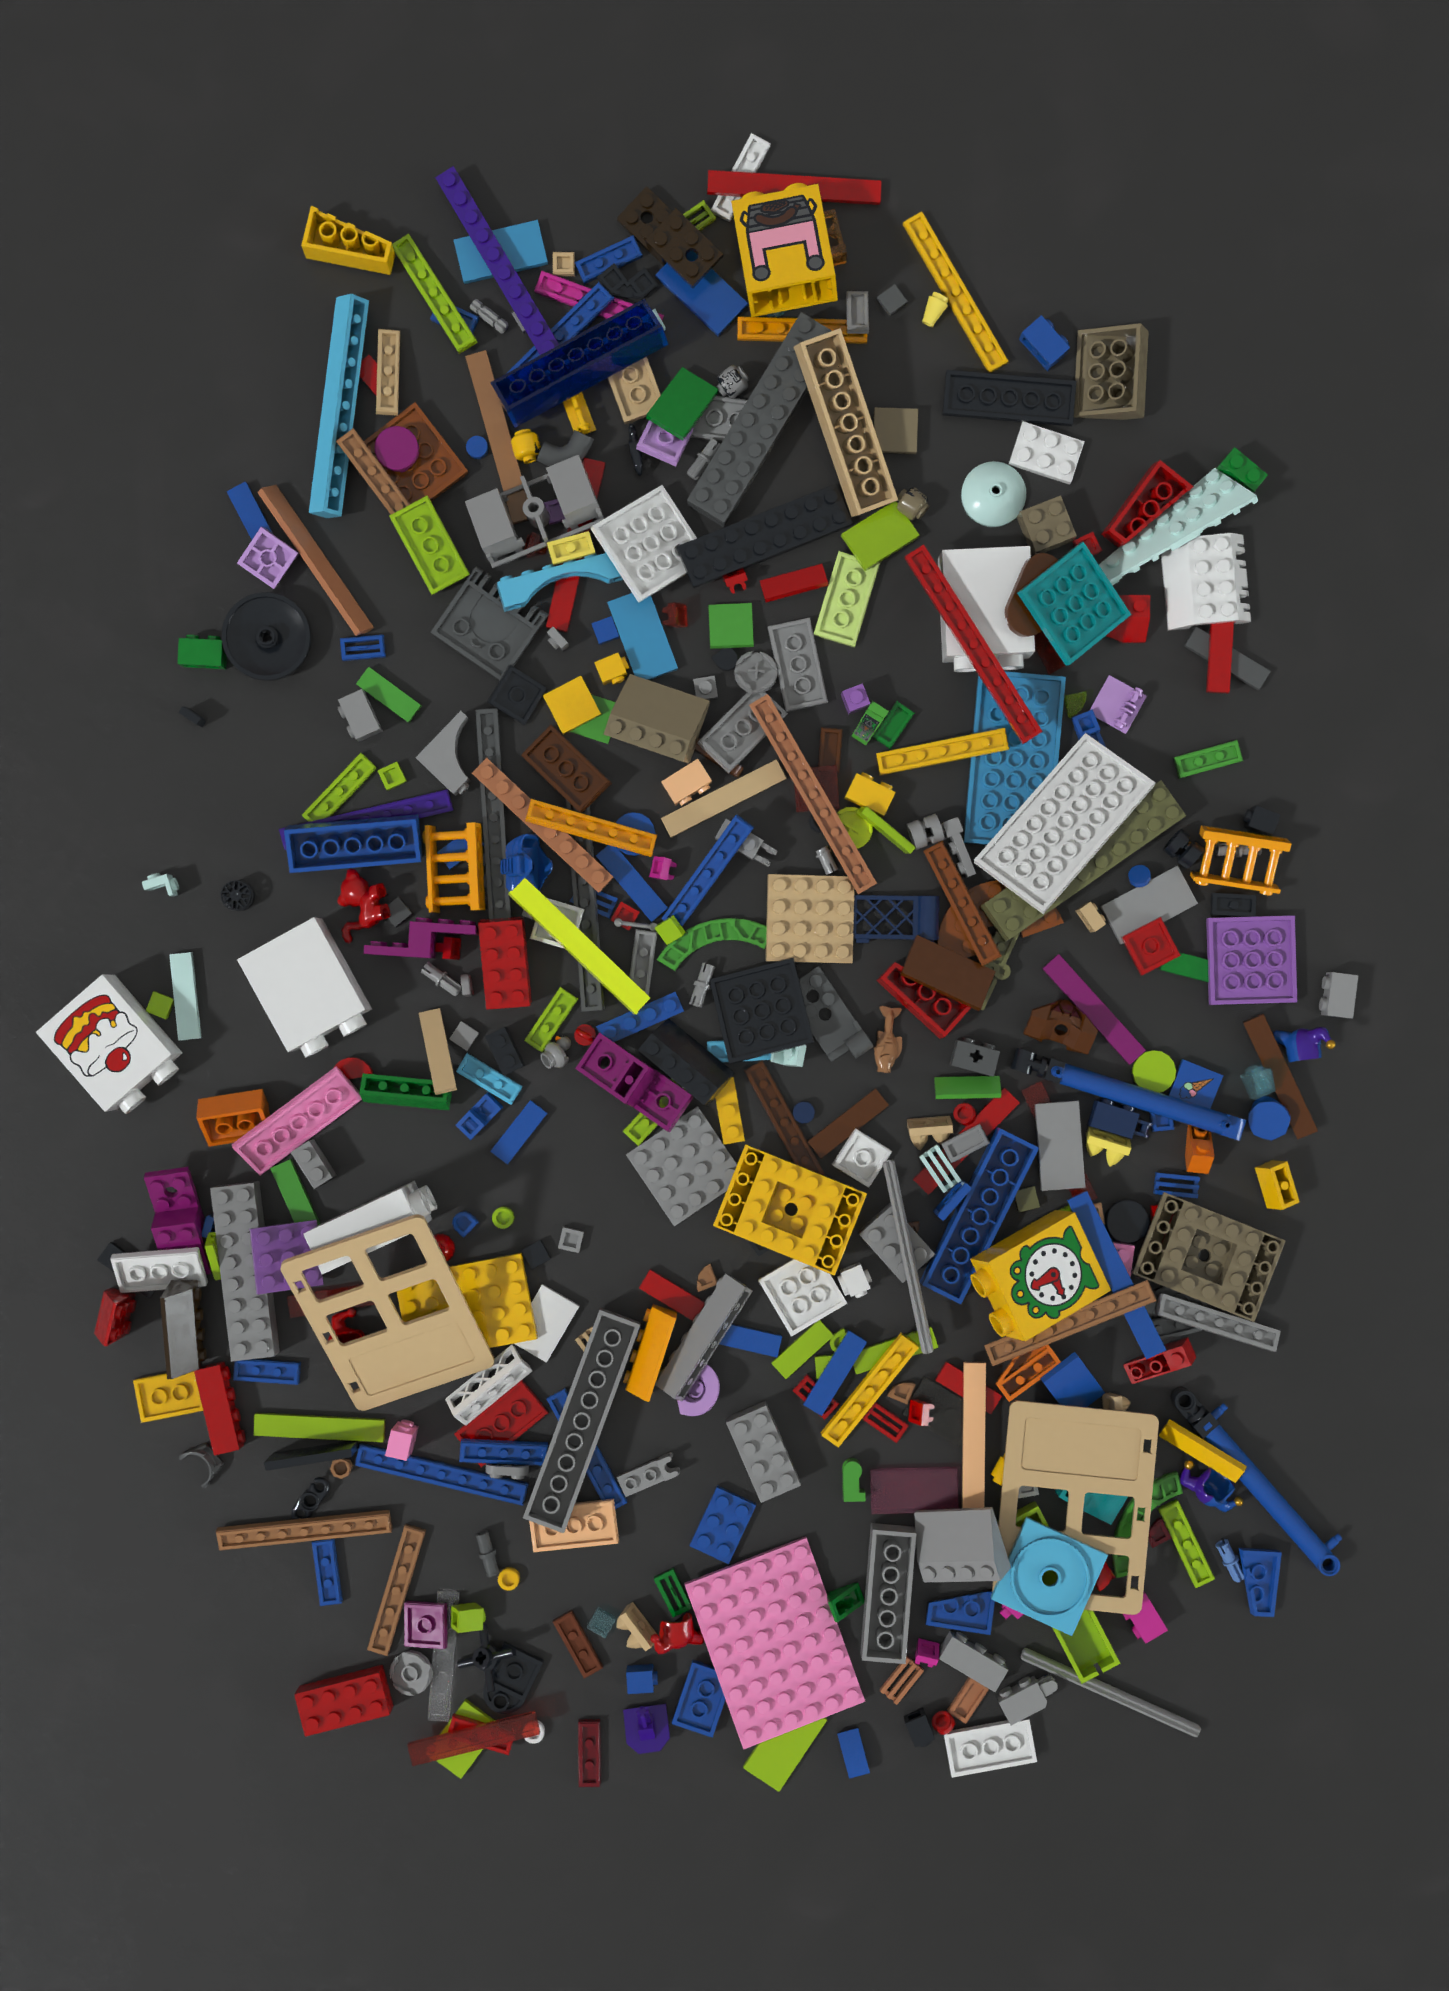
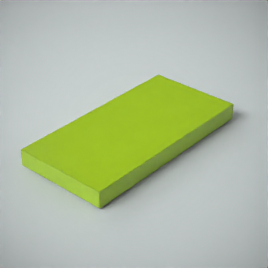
(429, 545)
(778, 1757)

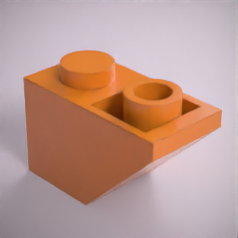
(1199, 1150)

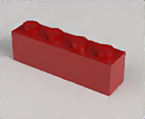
(219, 1408)

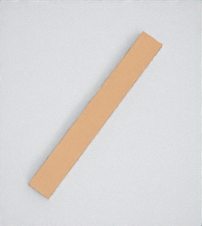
(973, 1434)

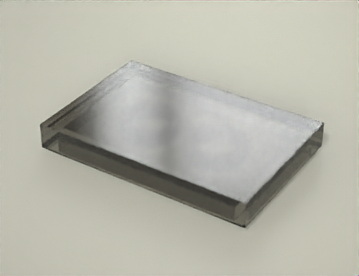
(947, 1411)

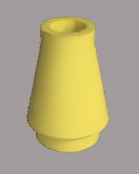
(935, 307)

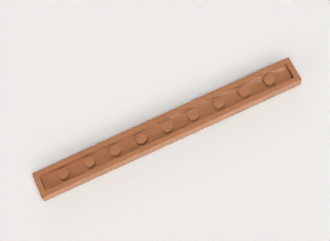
(812, 794)

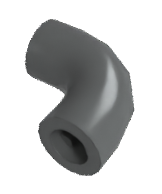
(578, 445)

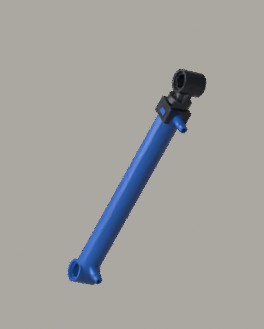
(1129, 1094)
(1256, 1482)

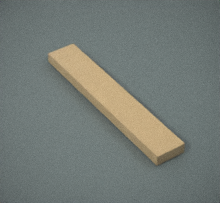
(723, 798)

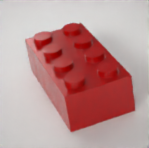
(504, 962)
(344, 1700)

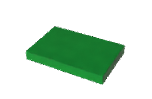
(682, 403)

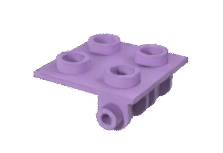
(1118, 704)

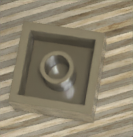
(1046, 526)

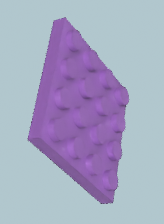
(1251, 960)

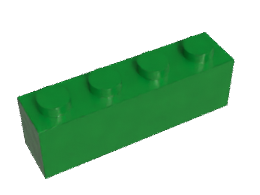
(402, 1092)

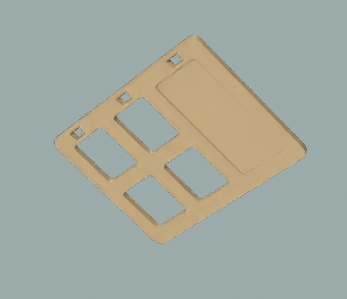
(405, 1354)
(1082, 1454)

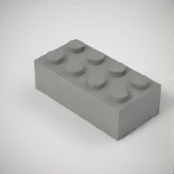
(763, 1451)

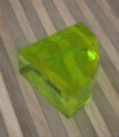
(1075, 703)

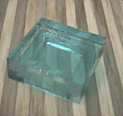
(601, 1622)

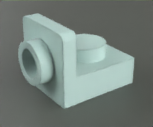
(790, 1057)

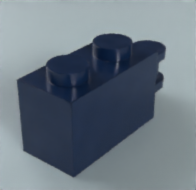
(1117, 1120)

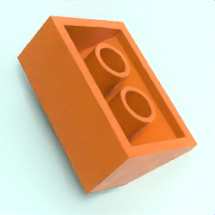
(231, 1115)

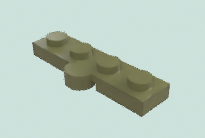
(999, 965)

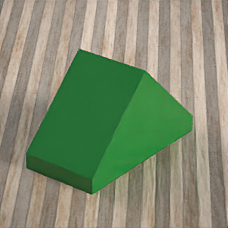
(844, 1600)

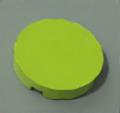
(1154, 1071)

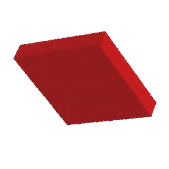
(1150, 946)

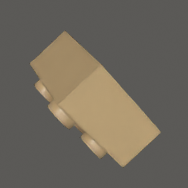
(1090, 916)

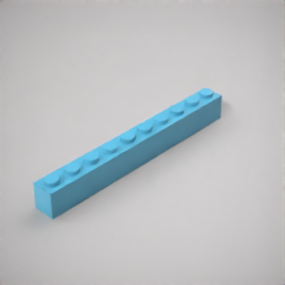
(338, 405)

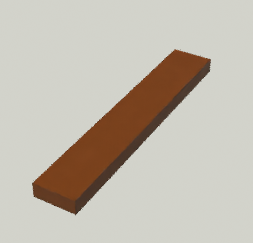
(962, 903)

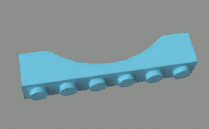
(519, 590)

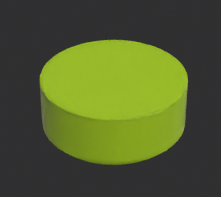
(503, 1217)

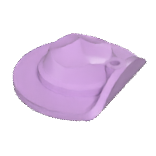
(702, 1394)

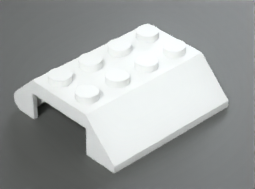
(1205, 582)

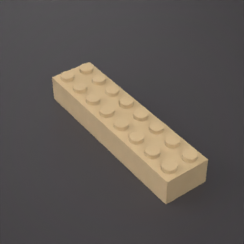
(845, 422)

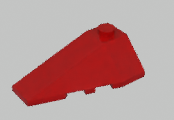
(1136, 626)

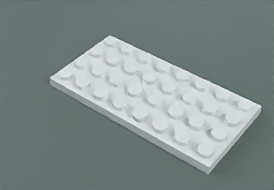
(1064, 823)

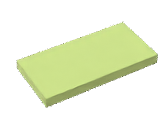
(845, 600)

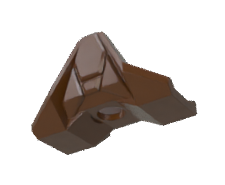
(1080, 1030)

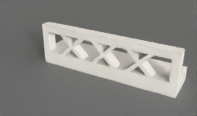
(489, 1388)

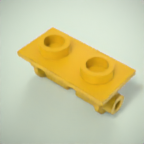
(579, 414)

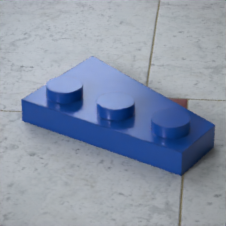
(1261, 1579)
(963, 1613)

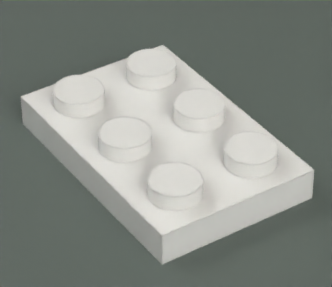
(1046, 453)

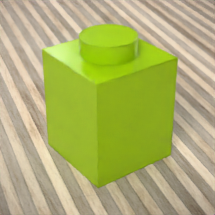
(467, 1617)

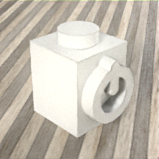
(854, 1280)

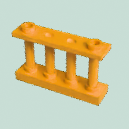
(1233, 839)
(472, 856)

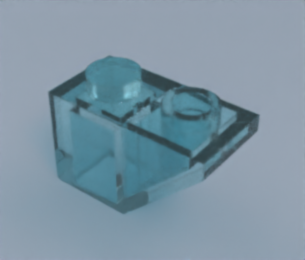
(1258, 1081)

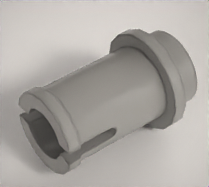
(826, 860)

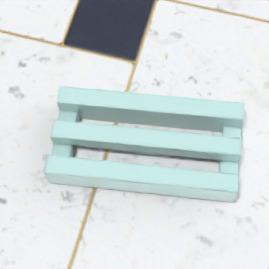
(930, 1153)

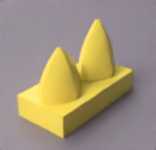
(570, 548)
(1116, 1145)

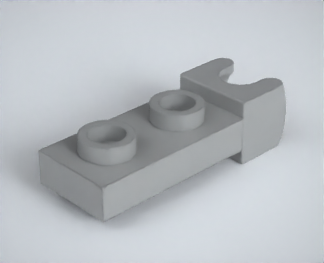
(952, 830)
(647, 1475)

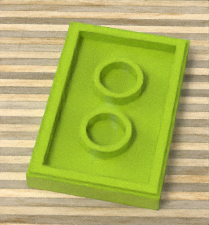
(879, 536)
(461, 1763)

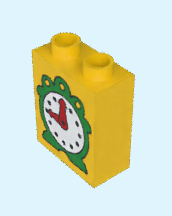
(1038, 1275)

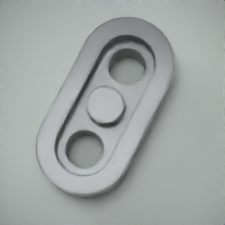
(512, 1470)

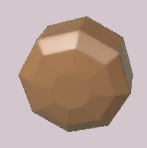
(341, 1467)

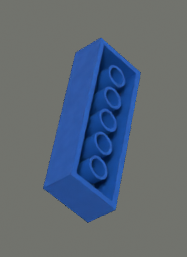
(353, 843)

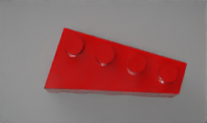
(1148, 500)

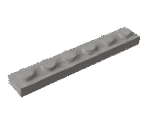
(1217, 1322)

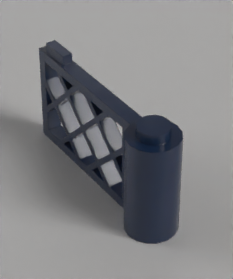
(924, 913)

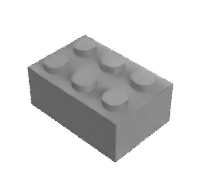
(882, 1237)

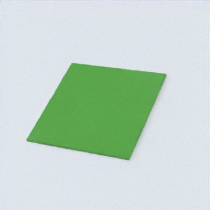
(595, 728)

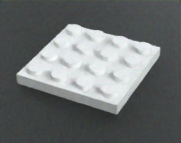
(644, 542)

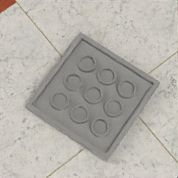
(684, 1166)

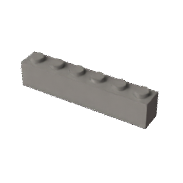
(703, 1337)

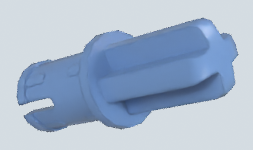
(1230, 1560)

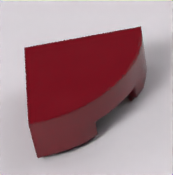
(1158, 1533)

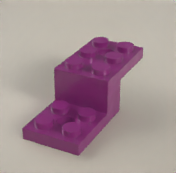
(422, 938)
(634, 1082)
(177, 1214)

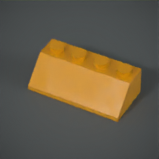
(651, 1351)

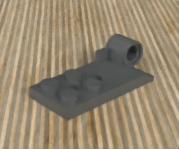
(841, 1030)

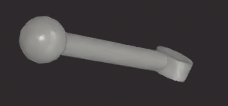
(618, 922)

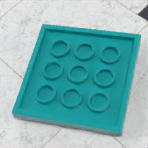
(1074, 603)

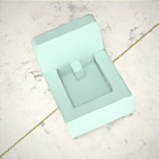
(158, 881)

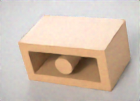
(687, 782)

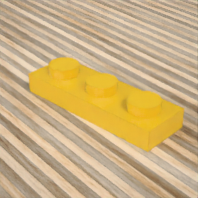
(729, 1114)

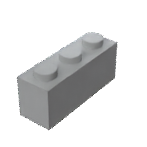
(973, 1660)

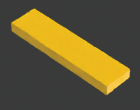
(1202, 1451)

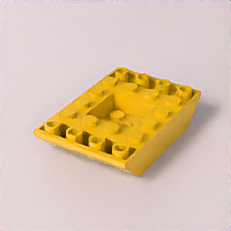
(758, 1201)

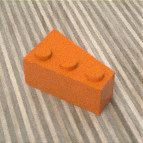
(1026, 1371)

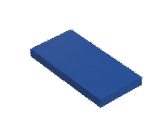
(709, 300)

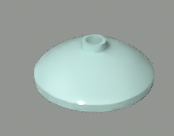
(991, 508)

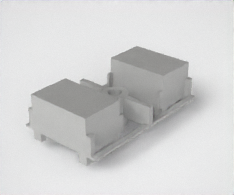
(495, 526)

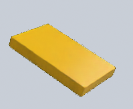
(166, 1397)

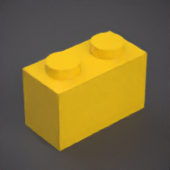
(869, 793)
(1277, 1184)

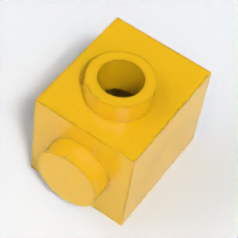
(612, 669)

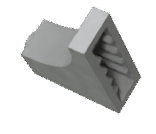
(442, 756)

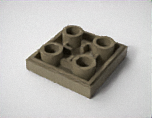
(896, 429)

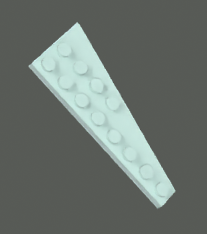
(1197, 509)

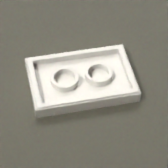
(552, 1317)

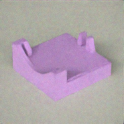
(268, 557)

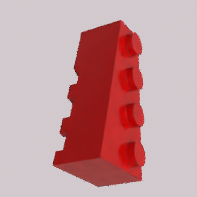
(932, 1008)

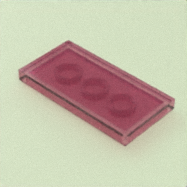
(913, 1489)

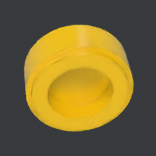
(508, 1578)

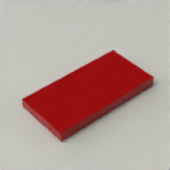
(506, 1417)

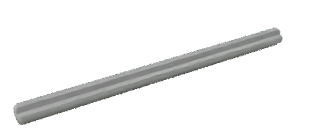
(908, 1256)
(1111, 1693)

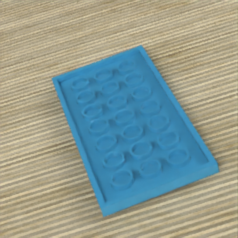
(1007, 778)

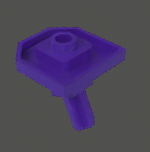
(647, 1728)

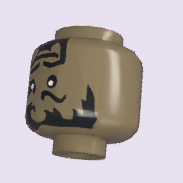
(912, 503)

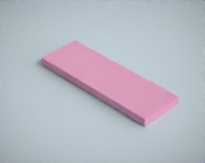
(297, 1121)

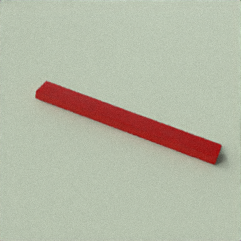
(831, 189)
(566, 588)

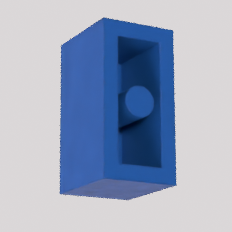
(1044, 342)

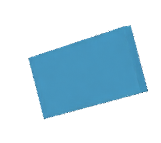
(520, 243)
(642, 636)

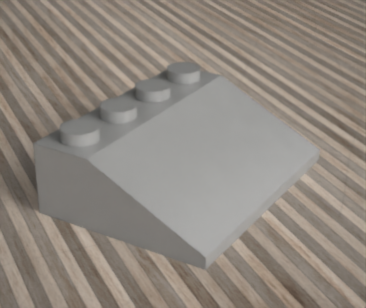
(960, 1545)

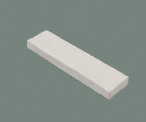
(748, 161)

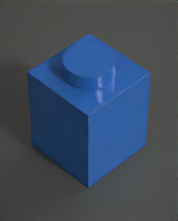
(641, 1679)

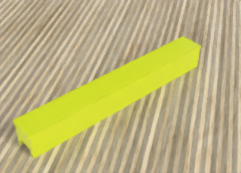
(579, 946)

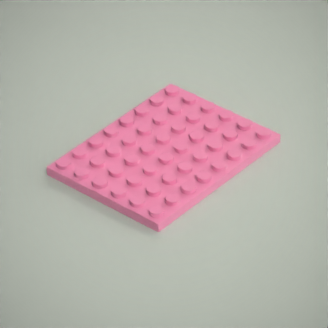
(774, 1642)

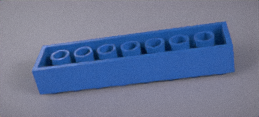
(979, 1214)

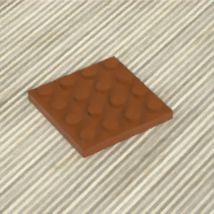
(436, 464)

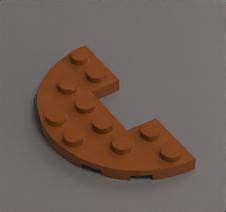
(953, 936)

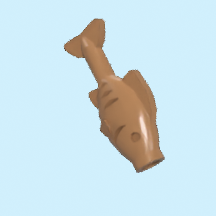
(887, 1046)

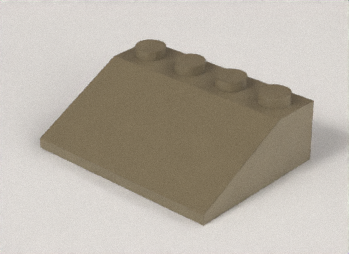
(1111, 372)
(657, 718)

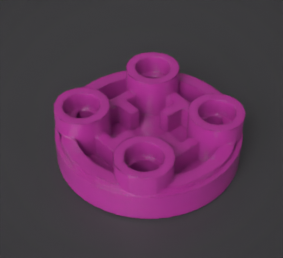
(396, 448)

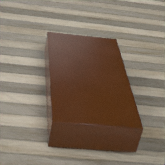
(830, 747)

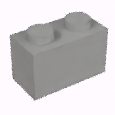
(360, 715)
(1338, 995)
(313, 1163)

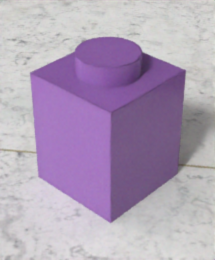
(855, 699)

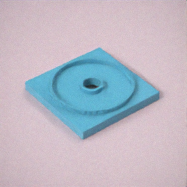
(1045, 1549)

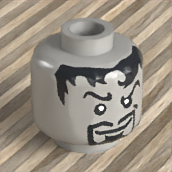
(732, 381)

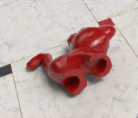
(356, 892)

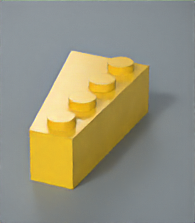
(345, 245)

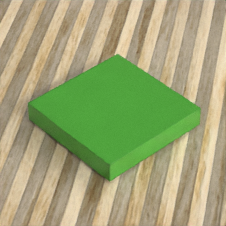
(731, 625)

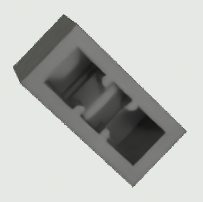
(984, 1065)

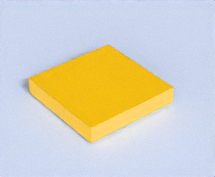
(572, 705)

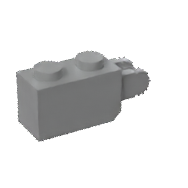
(750, 846)
(1026, 1697)

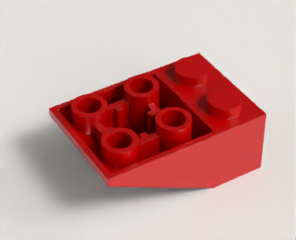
(114, 1316)

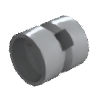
(918, 835)

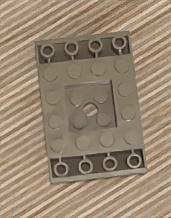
(1238, 1259)

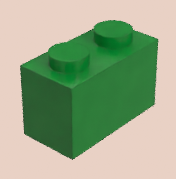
(1242, 470)
(201, 652)

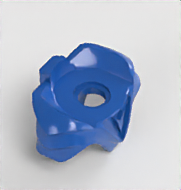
(526, 861)

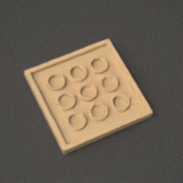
(809, 918)

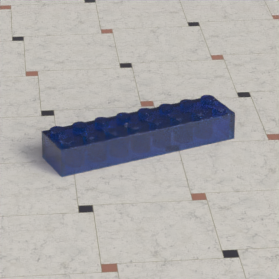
(579, 363)

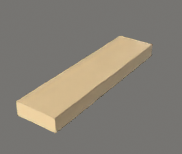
(388, 372)
(437, 1051)

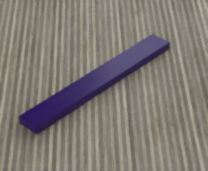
(424, 805)

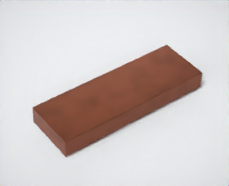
(578, 1644)

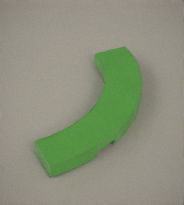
(712, 932)
(1163, 1489)

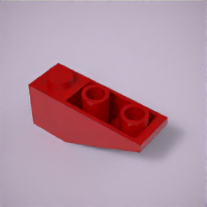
(1177, 1356)

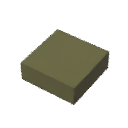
(1026, 1199)

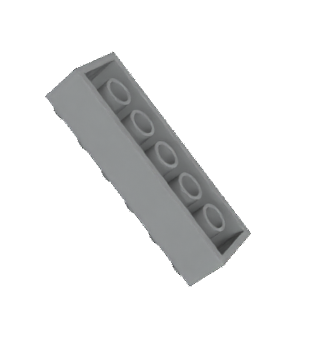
(888, 1593)

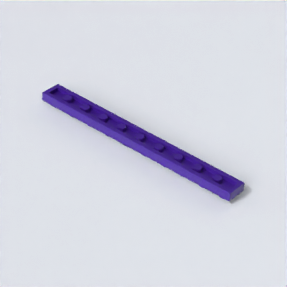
(496, 260)

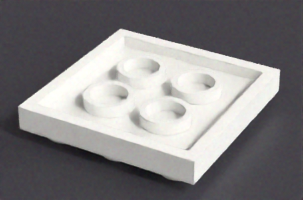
(801, 1294)

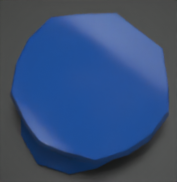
(1268, 1118)

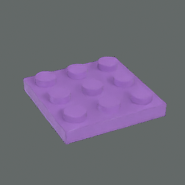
(274, 1245)

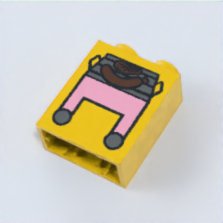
(784, 249)

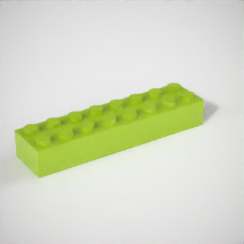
(1088, 1642)

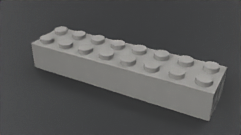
(248, 1315)

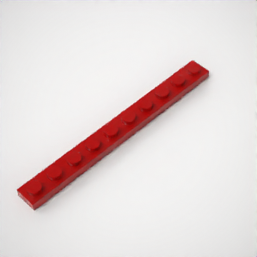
(973, 644)

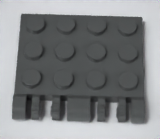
(482, 630)

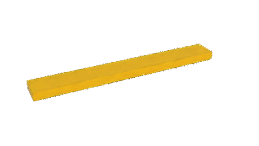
(955, 290)

